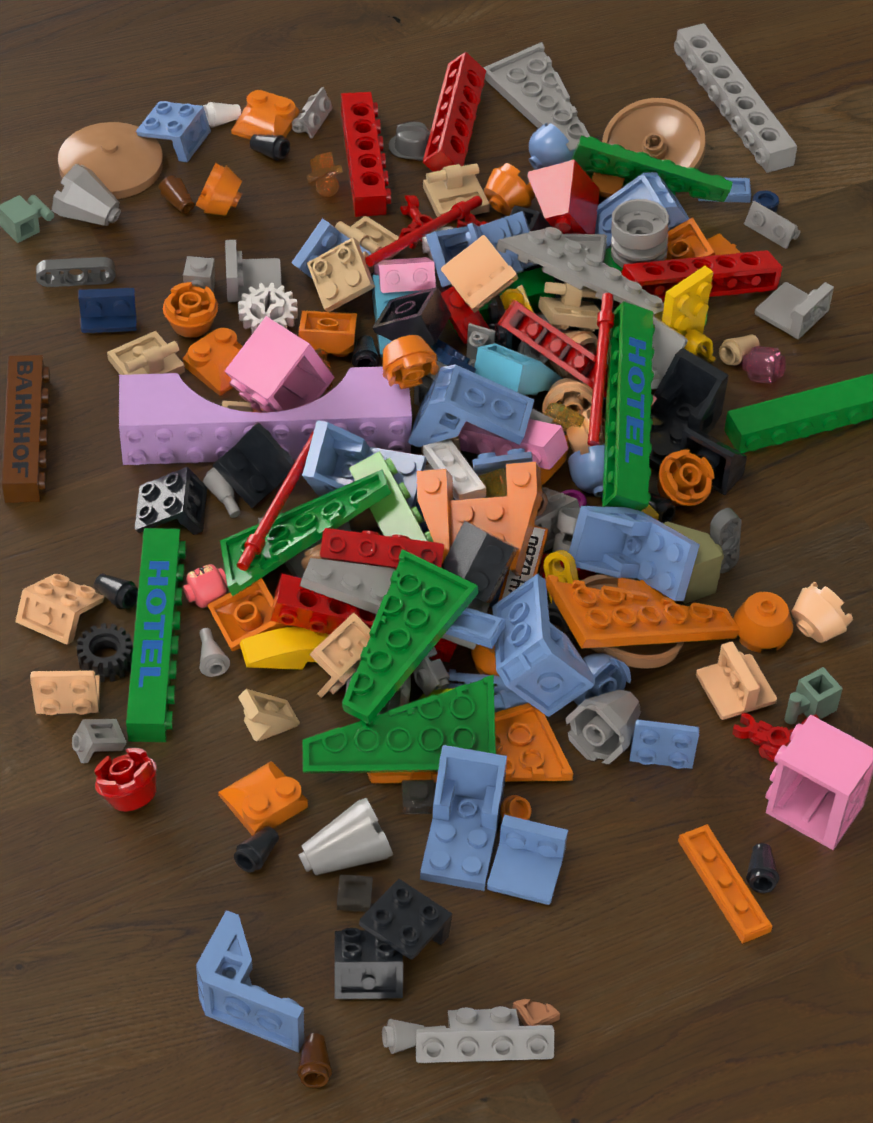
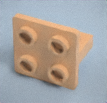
(735, 683)

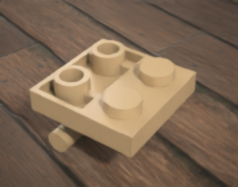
(454, 185)
(369, 235)
(341, 274)
(569, 309)
(146, 356)

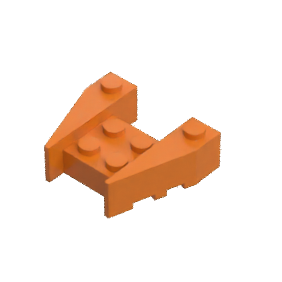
(504, 517)

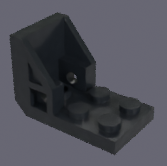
(687, 397)

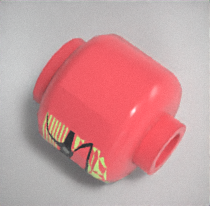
(205, 585)

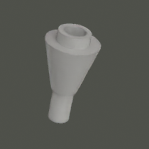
(222, 490)
(212, 659)
(401, 1035)

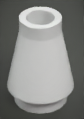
(221, 113)

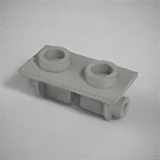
(313, 113)
(771, 225)
(478, 337)
(431, 674)

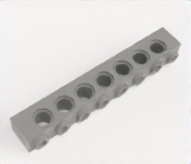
(735, 98)

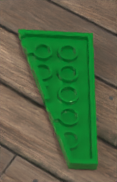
(619, 162)
(300, 528)
(408, 624)
(408, 735)

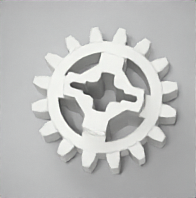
(269, 303)

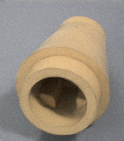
(734, 349)

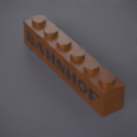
(24, 429)

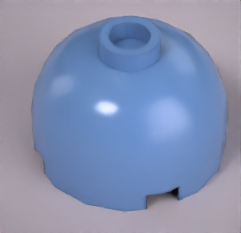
(548, 147)
(588, 470)
(609, 675)

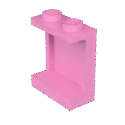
(405, 274)

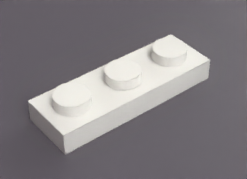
(447, 456)

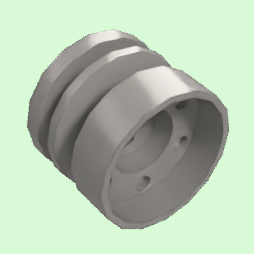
(639, 232)

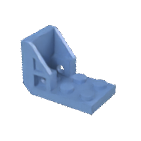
(645, 186)
(450, 242)
(470, 400)
(336, 450)
(633, 545)
(534, 654)
(464, 817)
(232, 999)

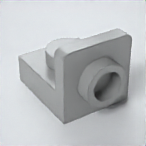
(97, 736)

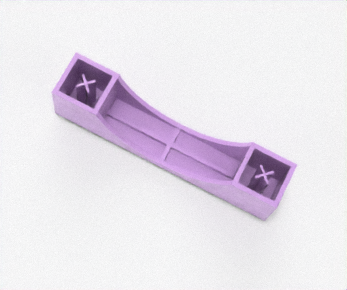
(172, 424)

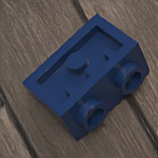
(107, 310)

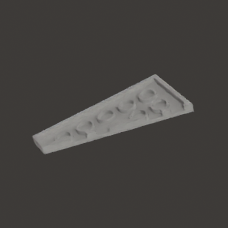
(536, 91)
(577, 267)
(361, 586)

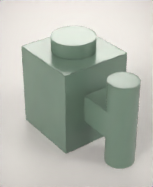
(21, 219)
(814, 695)

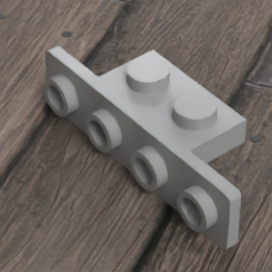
(484, 1037)

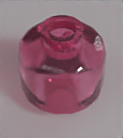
(764, 364)

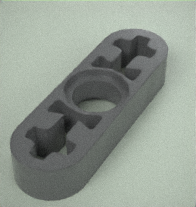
(94, 264)
(726, 532)

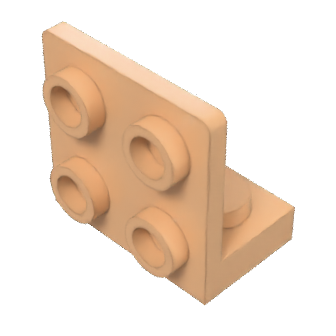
(479, 273)
(55, 606)
(341, 652)
(65, 692)

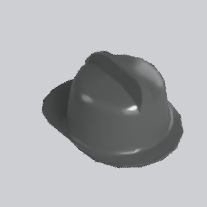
(410, 141)

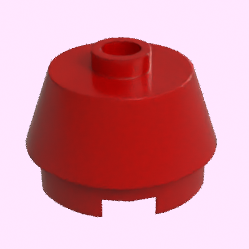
(127, 780)

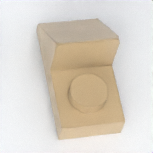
(266, 714)

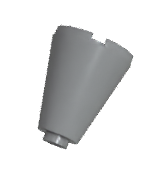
(347, 841)

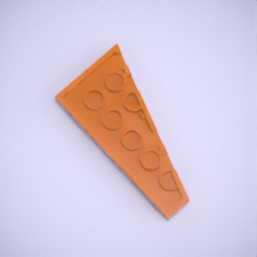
(629, 618)
(524, 738)

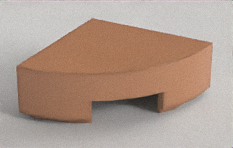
(535, 1013)

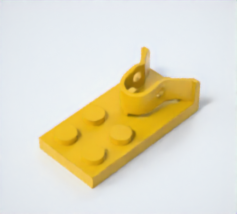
(687, 309)

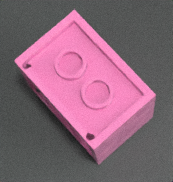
(278, 370)
(820, 781)

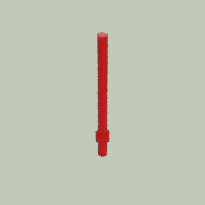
(457, 211)
(605, 322)
(256, 541)

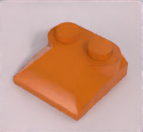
(265, 115)
(687, 242)
(329, 331)
(210, 358)
(244, 613)
(264, 798)

